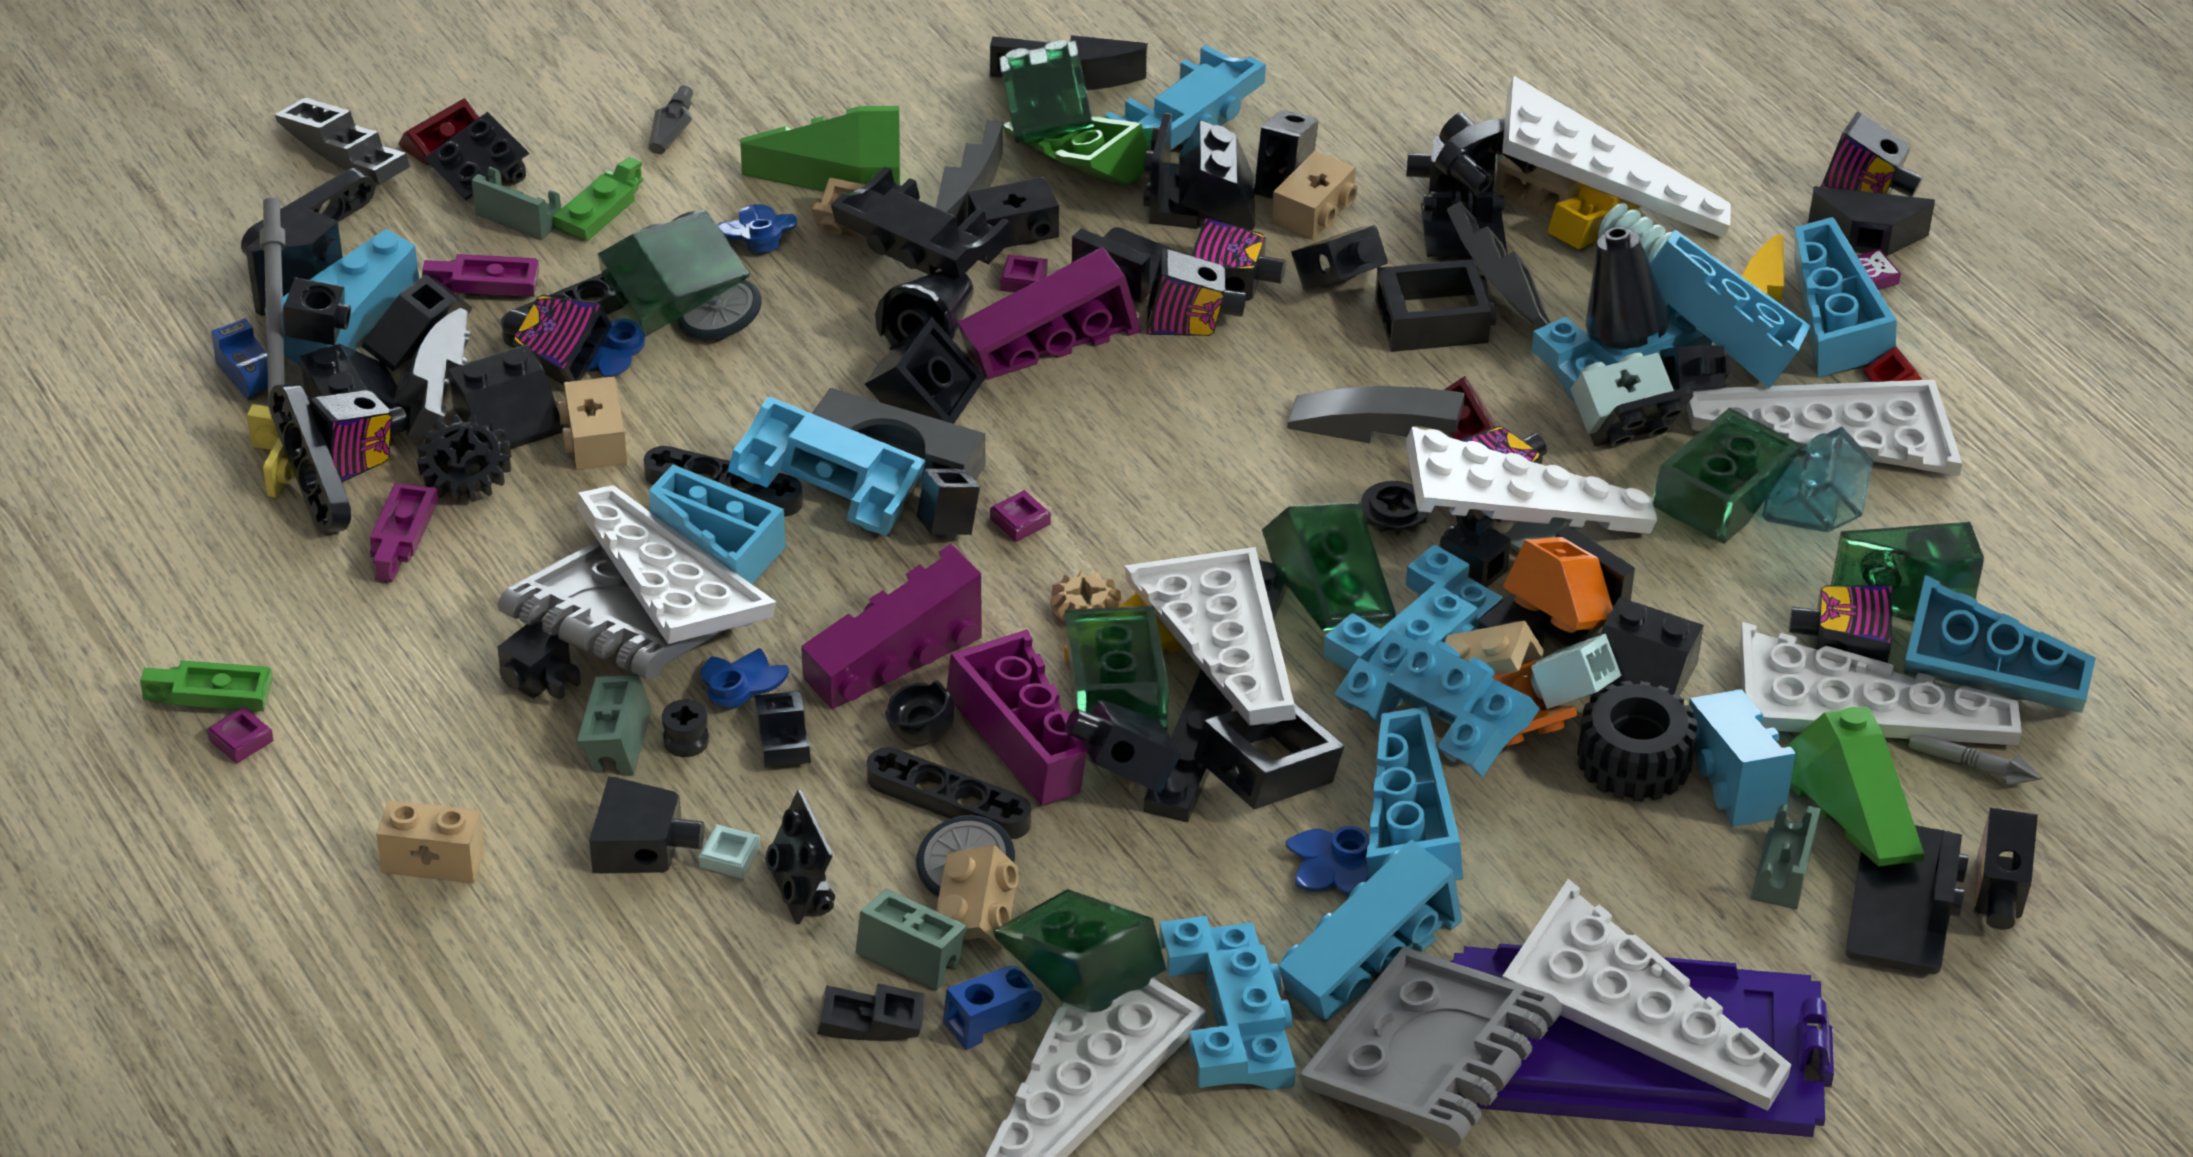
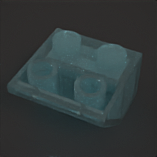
(1822, 485)

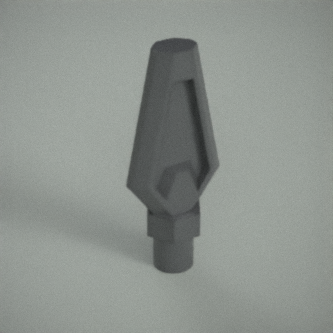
(671, 120)

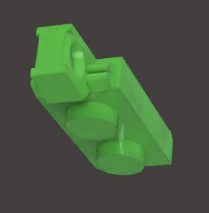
(600, 201)
(209, 685)

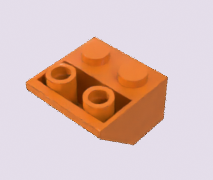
(1560, 582)

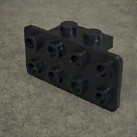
(1906, 908)

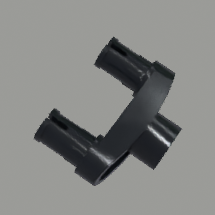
(1469, 144)

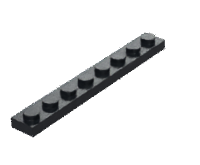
(1204, 702)

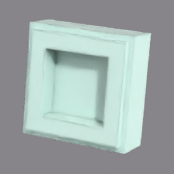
(729, 851)

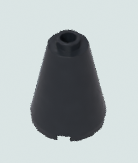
(1624, 294)
(915, 301)

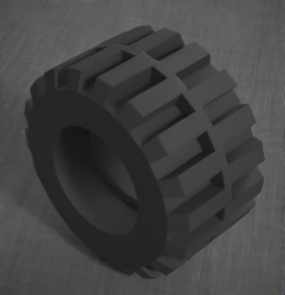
(1637, 741)

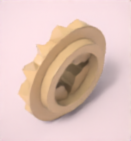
(1067, 594)

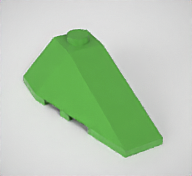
(839, 148)
(1107, 151)
(1852, 778)

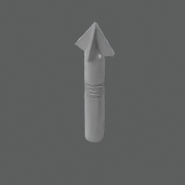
(2014, 770)

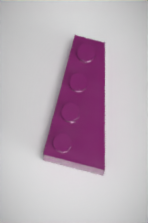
(1051, 316)
(897, 631)
(1019, 714)

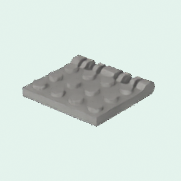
(594, 610)
(1426, 1037)

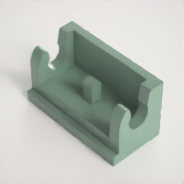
(512, 207)
(615, 722)
(1786, 858)
(909, 938)

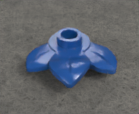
(758, 227)
(617, 349)
(737, 681)
(1330, 858)

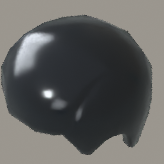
(920, 712)

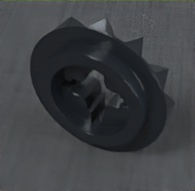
(1387, 496)

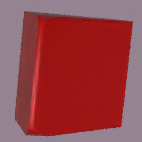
(1891, 367)

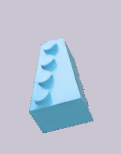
(372, 281)
(1839, 301)
(1728, 308)
(1994, 652)
(1411, 793)
(1388, 912)

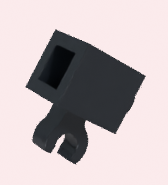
(1696, 366)
(948, 502)
(1479, 546)
(536, 662)

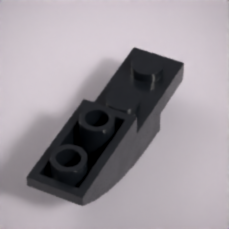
(1102, 61)

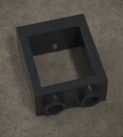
(1433, 327)
(1227, 745)

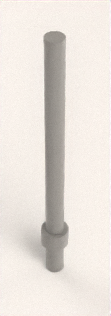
(272, 242)

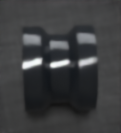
(685, 728)

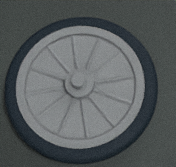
(723, 313)
(957, 835)

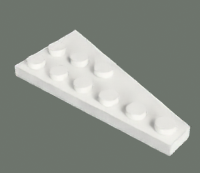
(1576, 148)
(1225, 623)
(1092, 1067)

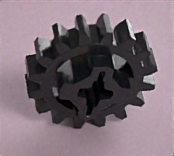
(464, 458)

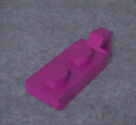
(486, 274)
(401, 527)

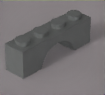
(928, 438)

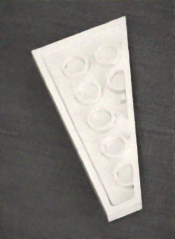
(1889, 419)
(1516, 489)
(670, 575)
(1801, 683)
(1641, 1000)

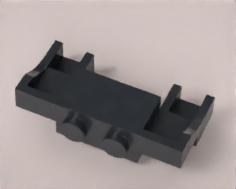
(917, 232)

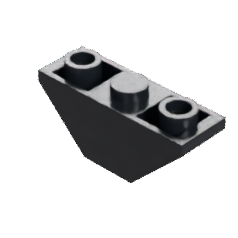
(1873, 219)
(410, 320)

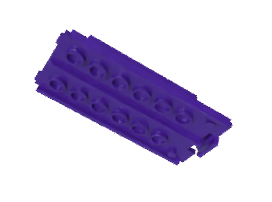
(1599, 1078)

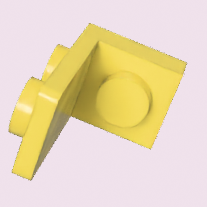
(265, 436)

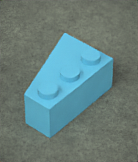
(720, 520)
(1741, 757)

